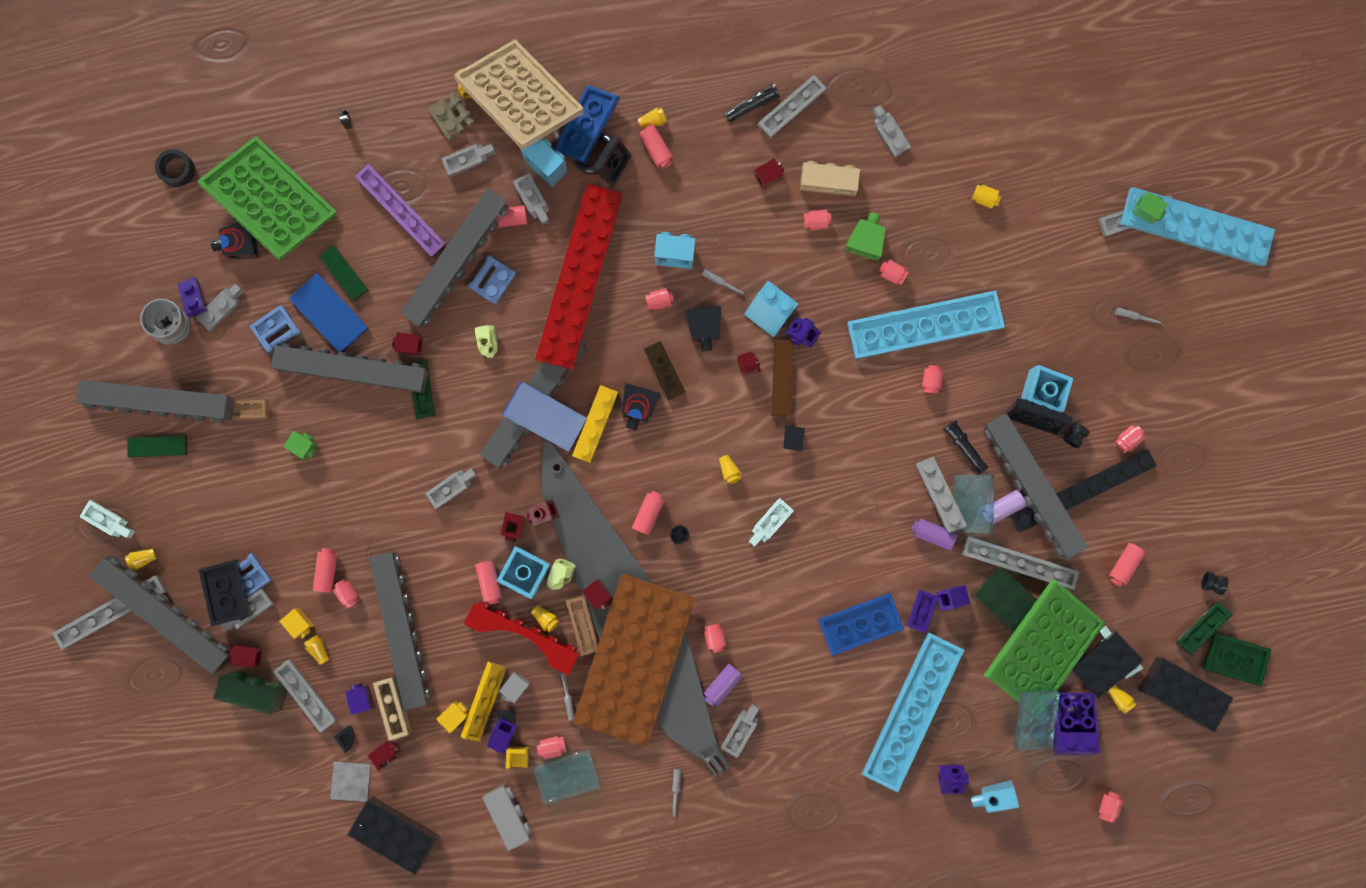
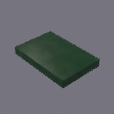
(1237, 659)

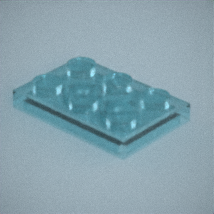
(975, 501)
(1036, 720)
(566, 777)

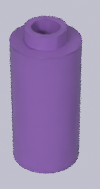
(933, 534)
(722, 685)

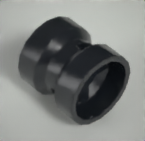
(1076, 435)
(679, 534)
(1215, 583)

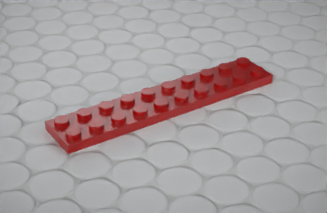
(579, 277)

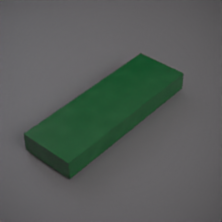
(343, 273)
(424, 403)
(156, 446)
(1204, 629)

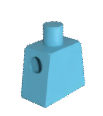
(1004, 795)

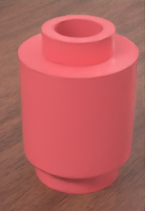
(817, 220)
(893, 272)
(659, 299)
(932, 379)
(1130, 438)
(346, 593)
(715, 638)
(551, 747)
(1110, 807)

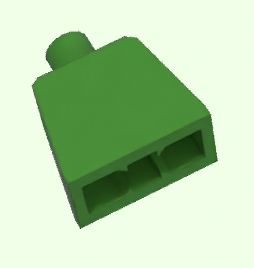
(867, 238)

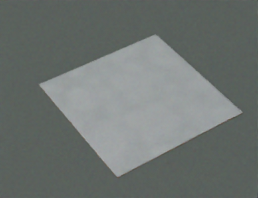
(350, 781)

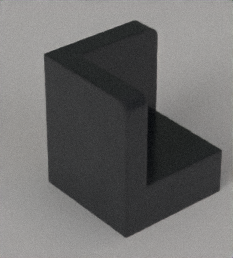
(793, 438)

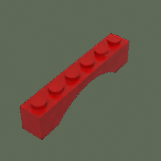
(558, 655)

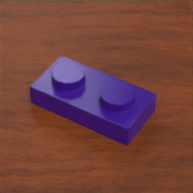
(192, 297)
(922, 611)

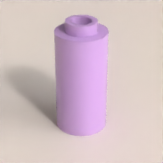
(1007, 506)

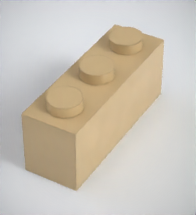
(829, 178)
(390, 704)

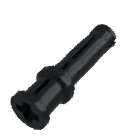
(759, 99)
(960, 439)

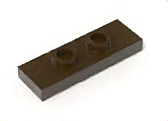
(664, 370)

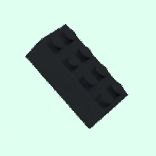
(1185, 694)
(393, 835)

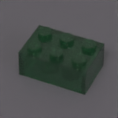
(1004, 598)
(251, 692)

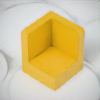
(517, 757)

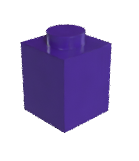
(953, 597)
(359, 699)
(501, 736)

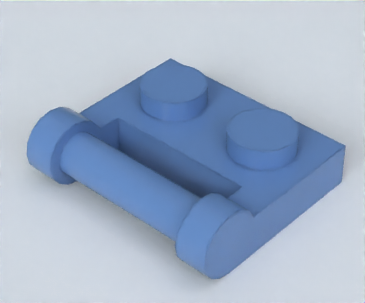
(497, 282)
(273, 323)
(255, 578)

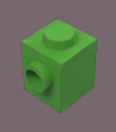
(1150, 208)
(301, 445)

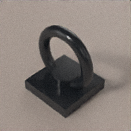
(611, 161)

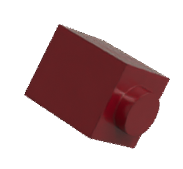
(769, 173)
(407, 344)
(598, 595)
(245, 656)

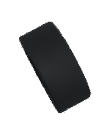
(164, 158)

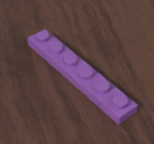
(400, 210)

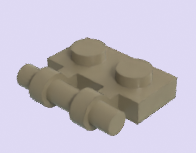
(445, 118)

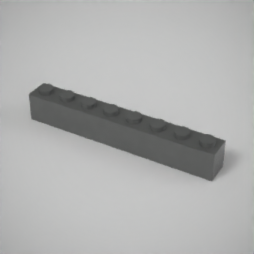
(455, 258)
(350, 369)
(155, 400)
(509, 433)
(1035, 487)
(161, 614)
(399, 630)

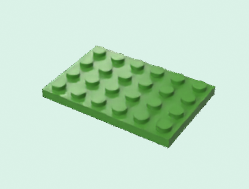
(267, 198)
(1045, 644)

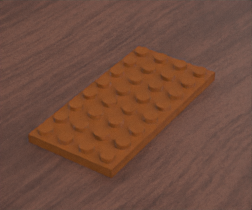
(634, 660)

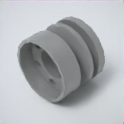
(159, 313)

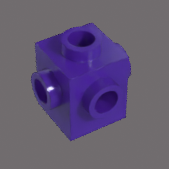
(803, 332)
(952, 779)

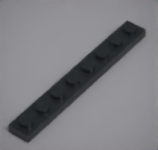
(1091, 486)

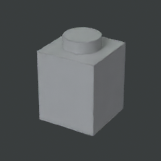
(514, 687)

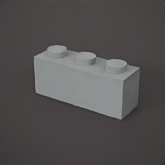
(507, 816)

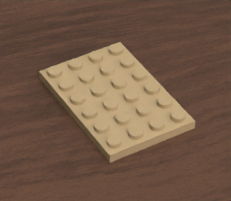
(518, 94)

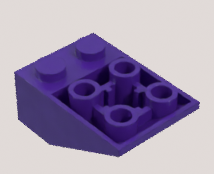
(1076, 725)

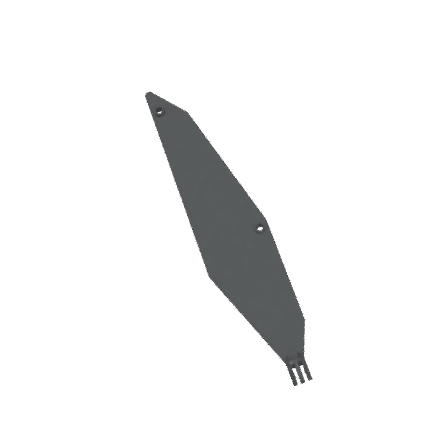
(602, 555)

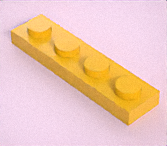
(595, 424)
(483, 701)

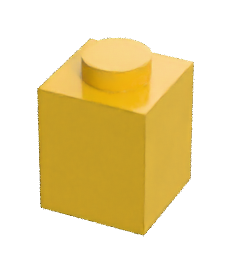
(297, 623)
(453, 716)

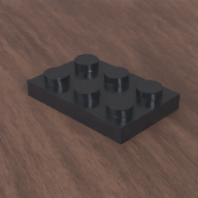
(1038, 417)
(224, 592)
(1107, 664)

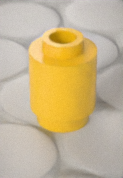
(986, 196)

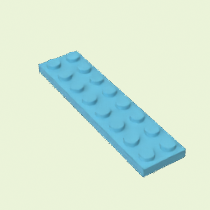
(1204, 229)
(925, 325)
(912, 712)

